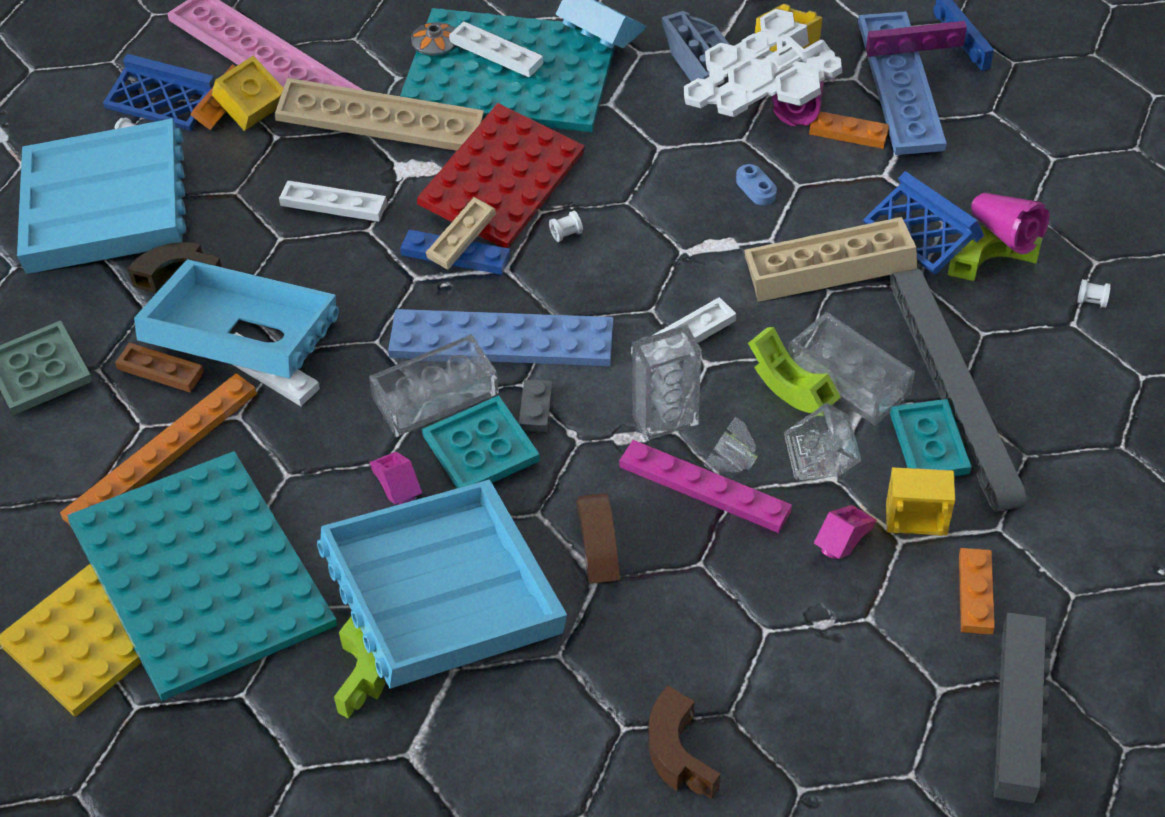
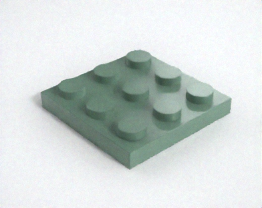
(40, 368)

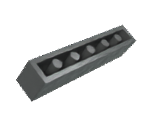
(1021, 709)

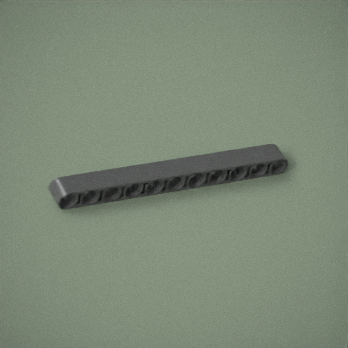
(956, 385)

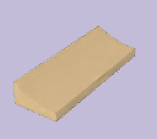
(831, 259)

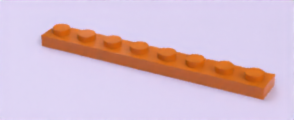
(168, 444)

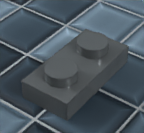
(535, 405)

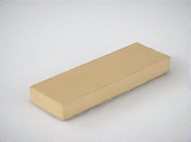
(460, 233)

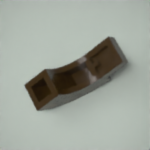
(159, 264)

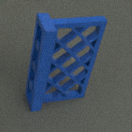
(169, 78)
(941, 210)

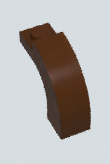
(598, 538)
(674, 765)

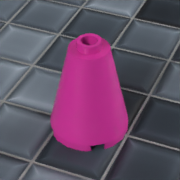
(795, 114)
(1012, 219)

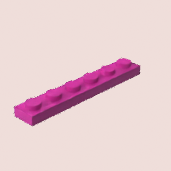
(705, 486)

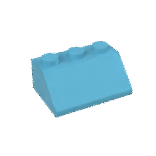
(601, 21)

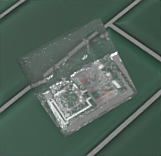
(822, 444)

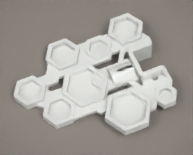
(752, 79)

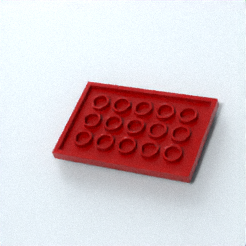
(508, 166)

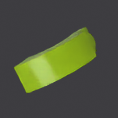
(363, 678)

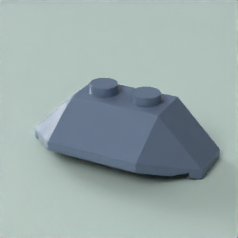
(689, 40)

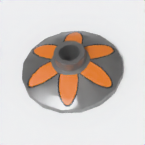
(433, 38)

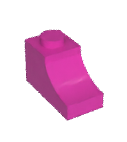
(396, 477)
(843, 531)

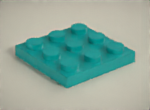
(481, 444)

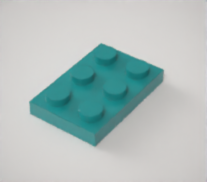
(930, 437)

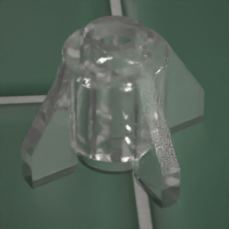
(733, 450)

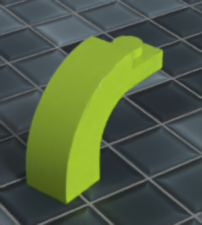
(968, 260)
(786, 378)

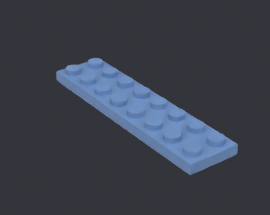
(903, 92)
(506, 336)

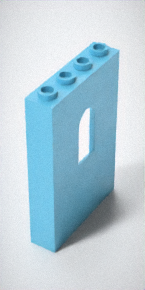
(206, 302)

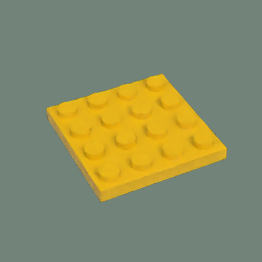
(73, 643)

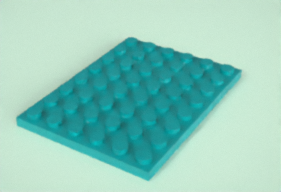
(558, 94)
(200, 574)

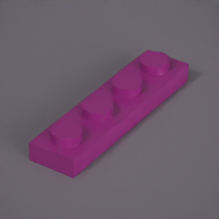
(916, 38)

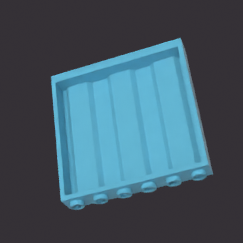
(100, 196)
(440, 582)

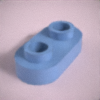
(756, 184)

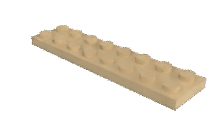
(376, 114)

